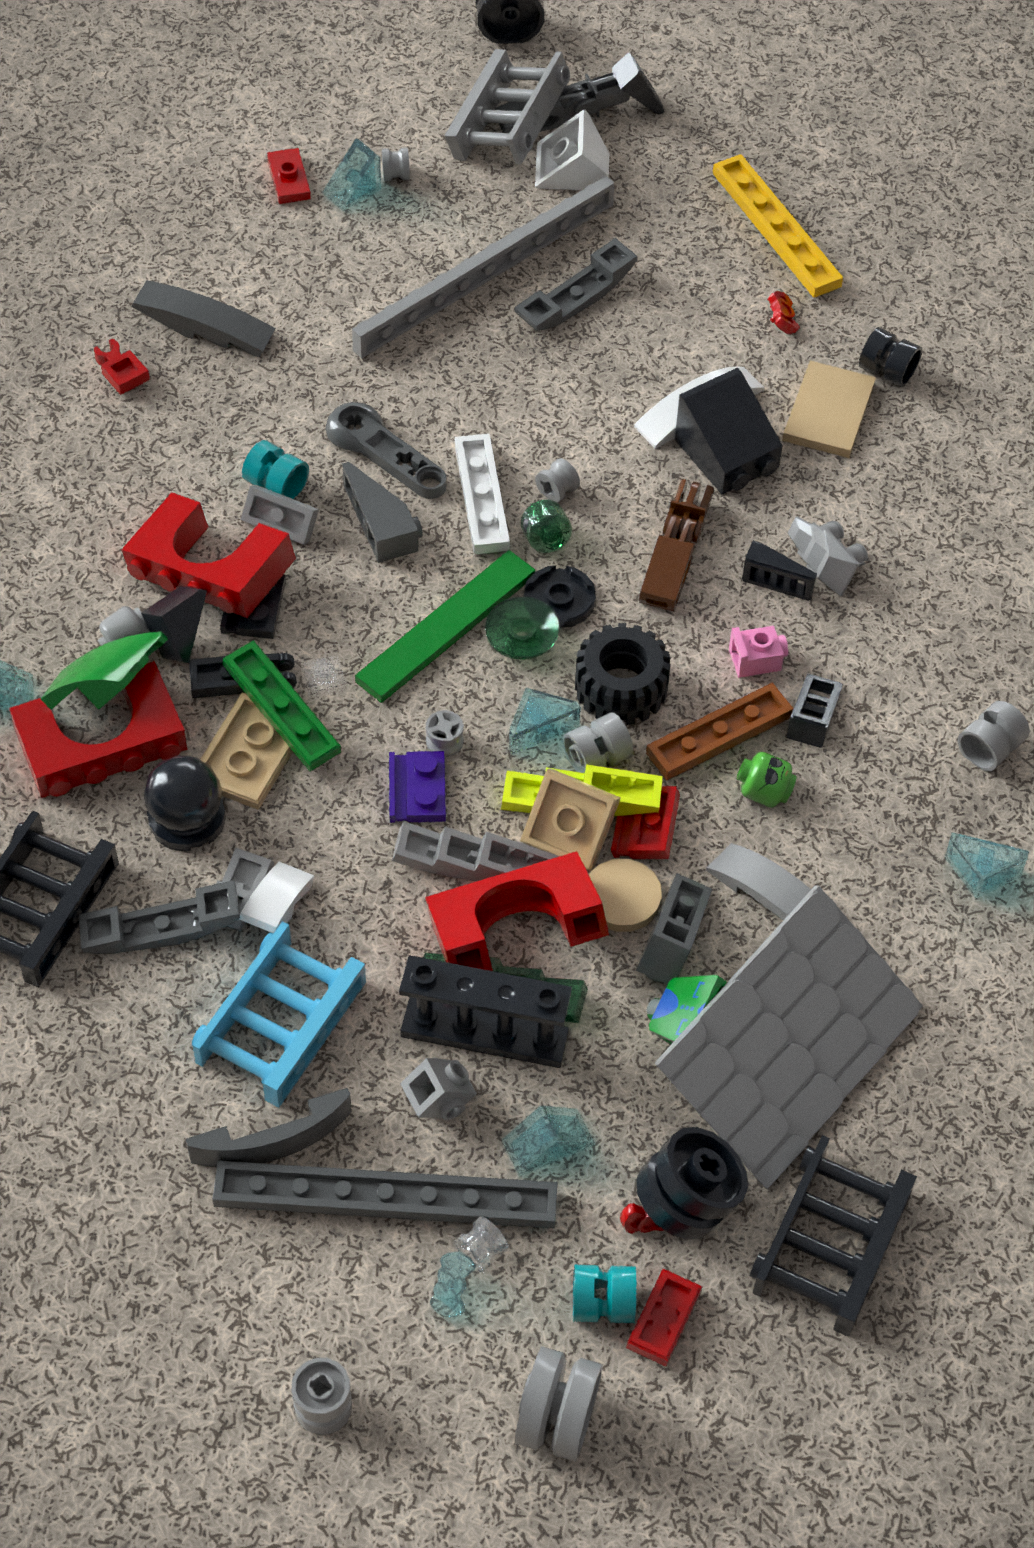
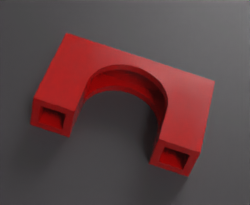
(232, 583)
(65, 764)
(551, 887)

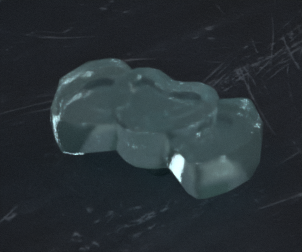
(451, 1284)

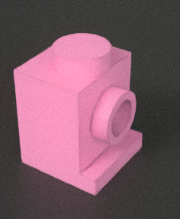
(757, 650)

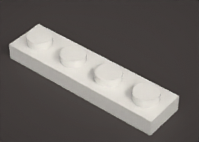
(482, 494)

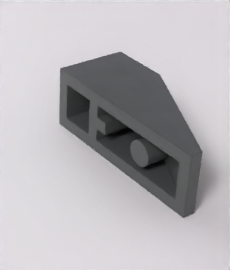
(382, 516)
(674, 930)

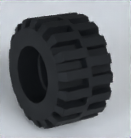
(628, 650)

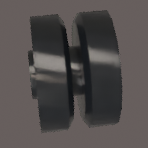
(510, 19)
(692, 1183)

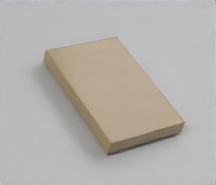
(829, 409)
(247, 754)

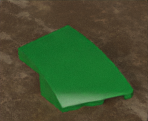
(104, 669)

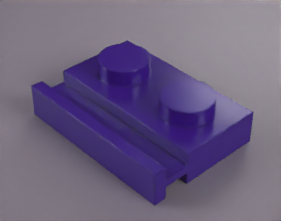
(417, 787)

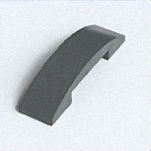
(582, 290)
(162, 925)
(276, 1142)

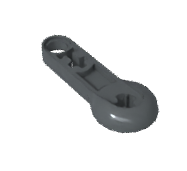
(383, 447)

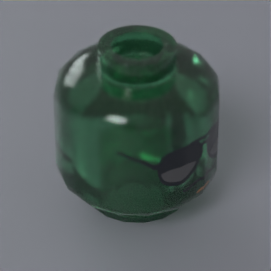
(545, 523)

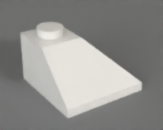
(571, 156)

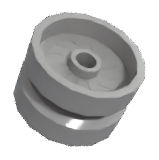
(552, 1401)

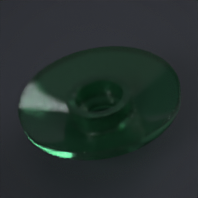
(518, 616)

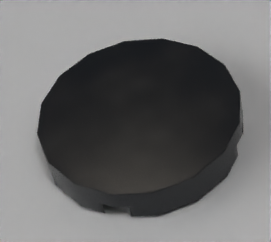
(570, 604)

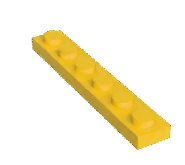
(777, 226)

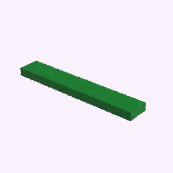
(444, 626)

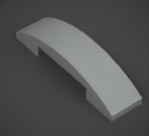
(759, 878)

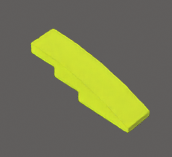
(638, 791)

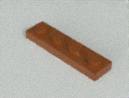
(719, 731)

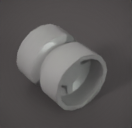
(993, 735)
(600, 744)
(321, 1396)

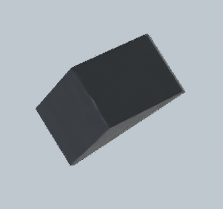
(178, 620)

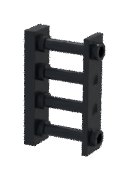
(75, 896)
(485, 1011)
(858, 1266)

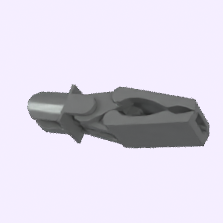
(584, 95)

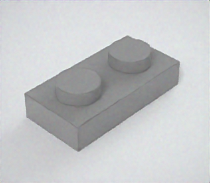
(279, 513)

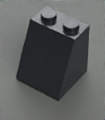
(727, 432)

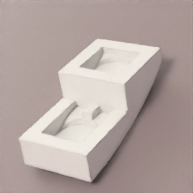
(276, 897)

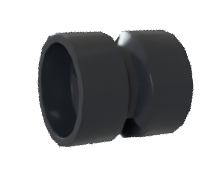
(901, 361)

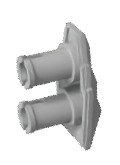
(826, 554)

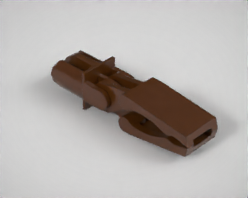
(674, 548)

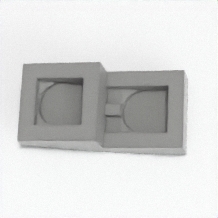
(247, 872)

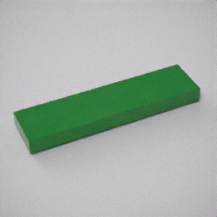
(281, 706)

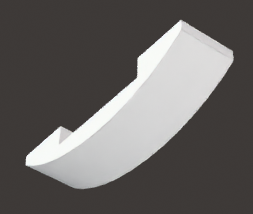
(660, 421)

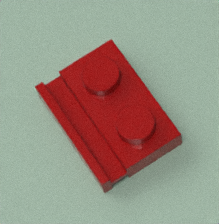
(648, 833)

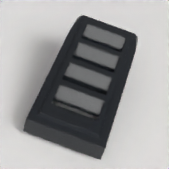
(636, 84)
(777, 572)
(811, 729)

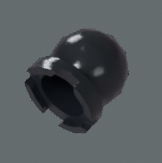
(184, 803)

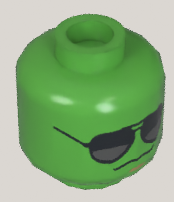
(766, 779)

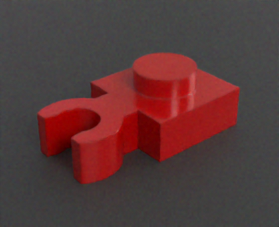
(121, 370)

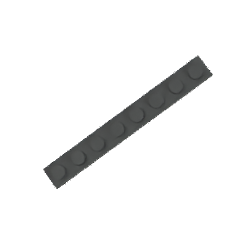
(384, 1194)

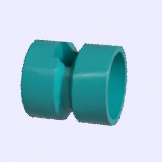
(274, 470)
(619, 1298)

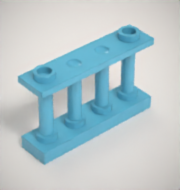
(299, 1045)

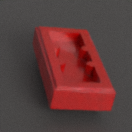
(288, 176)
(664, 1317)

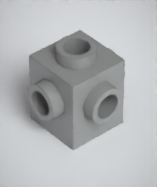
(438, 1088)

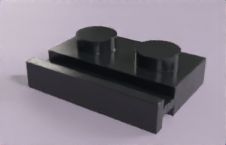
(262, 620)

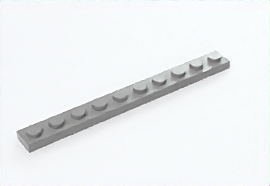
(482, 267)

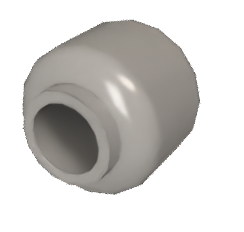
(122, 624)

